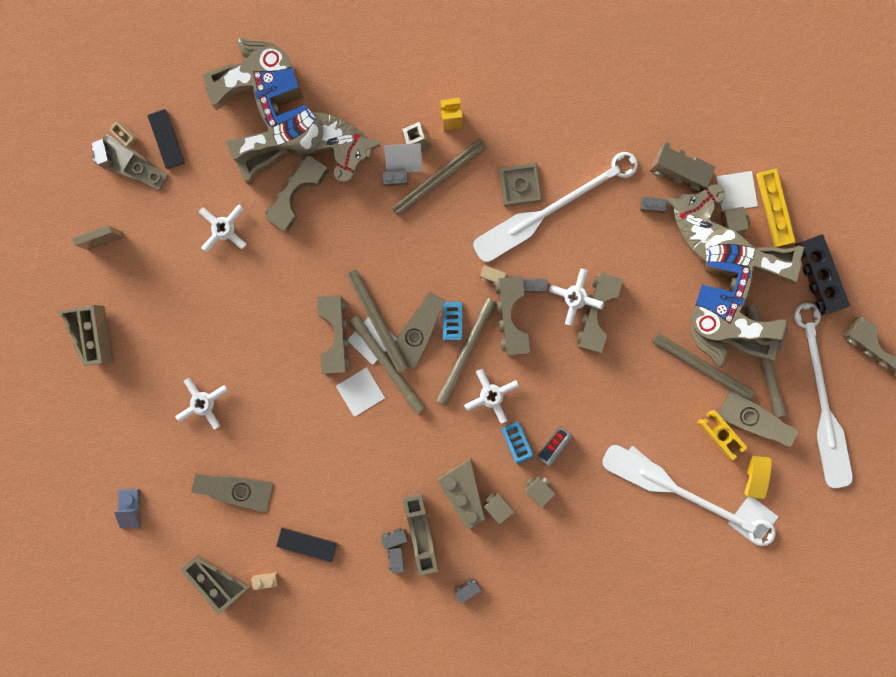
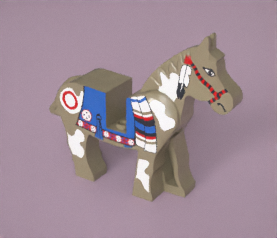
(292, 133)
(726, 253)

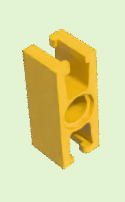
(451, 114)
(730, 435)

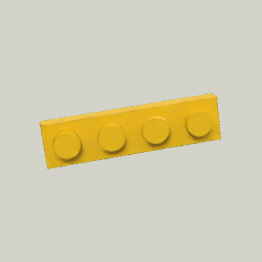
(775, 208)

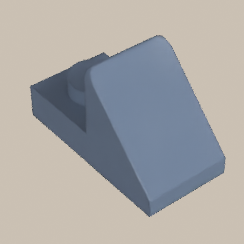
(129, 508)

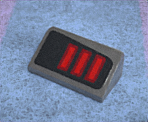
(554, 446)

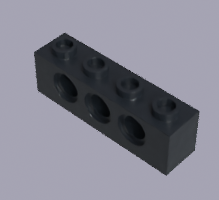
(831, 280)

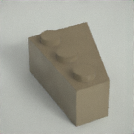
(682, 168)
(89, 333)
(463, 494)
(214, 583)

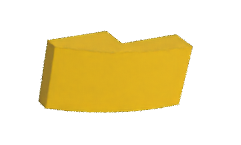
(759, 476)

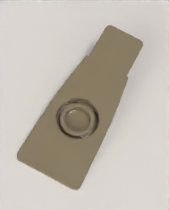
(133, 165)
(419, 330)
(756, 419)
(234, 490)

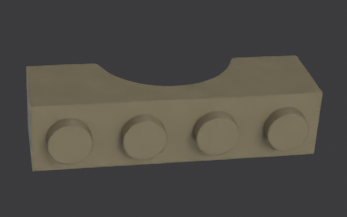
(309, 174)
(510, 291)
(592, 336)
(864, 336)
(335, 358)
(420, 533)

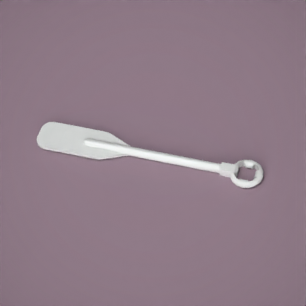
(523, 225)
(829, 432)
(654, 478)

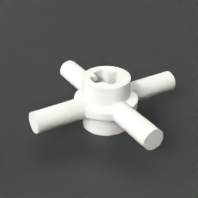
(227, 223)
(572, 301)
(498, 398)
(194, 403)

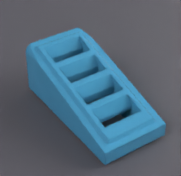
(452, 336)
(524, 458)

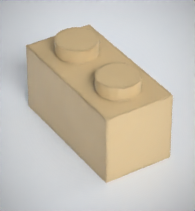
(123, 133)
(491, 274)
(265, 581)

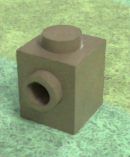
(417, 134)
(735, 219)
(539, 490)
(498, 507)

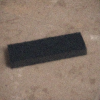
(166, 139)
(306, 544)

